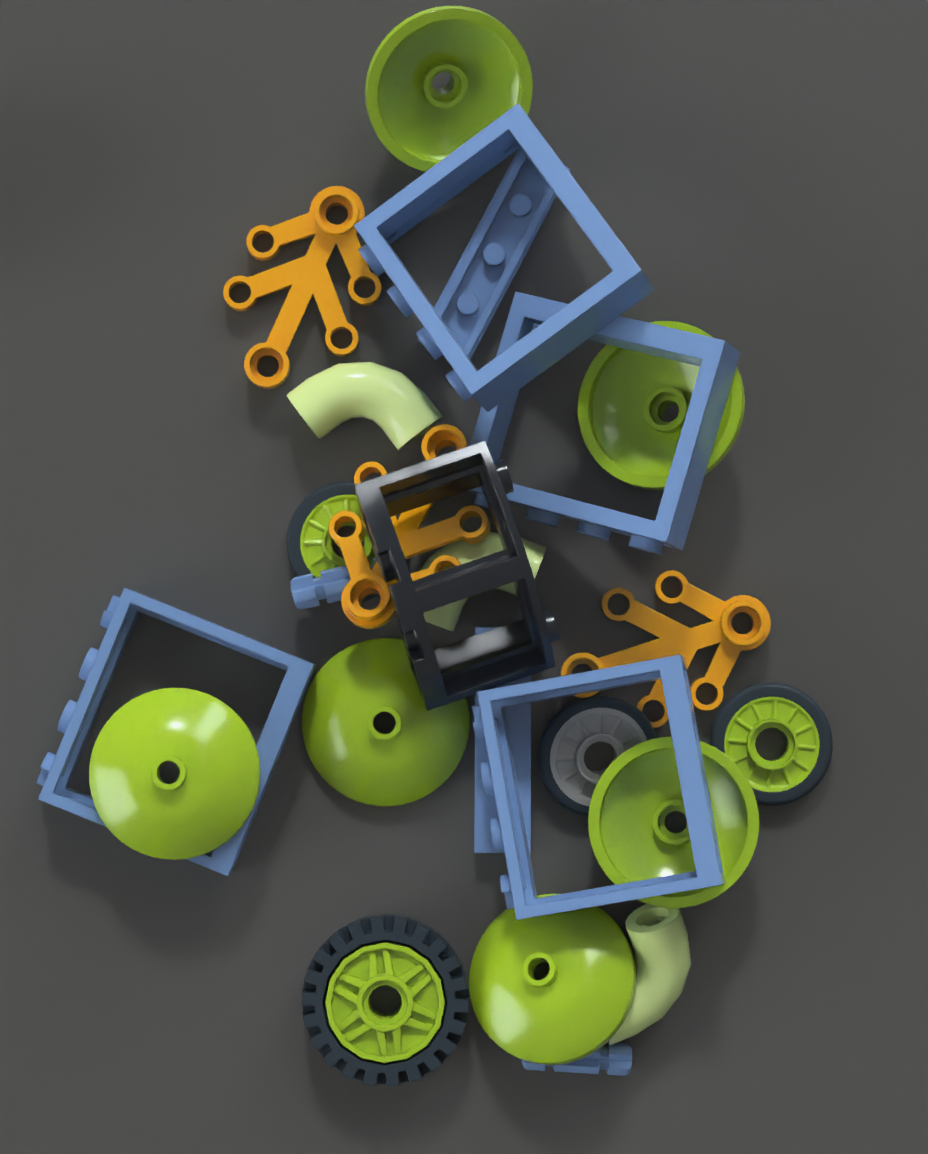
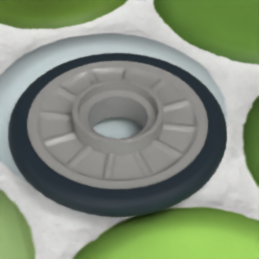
(572, 732)

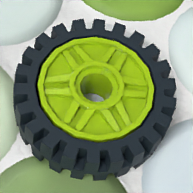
(377, 1044)

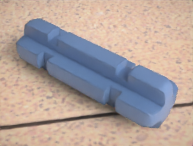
(309, 590)
(614, 1059)

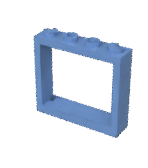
(556, 335)
(717, 368)
(98, 673)
(501, 780)

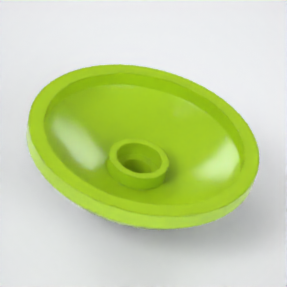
(485, 81)
(625, 406)
(358, 758)
(215, 781)
(632, 810)
(578, 1000)

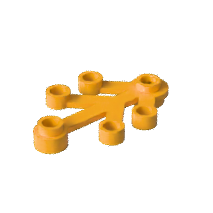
(307, 278)
(411, 537)
(681, 640)

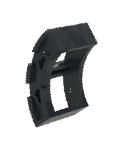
(486, 658)

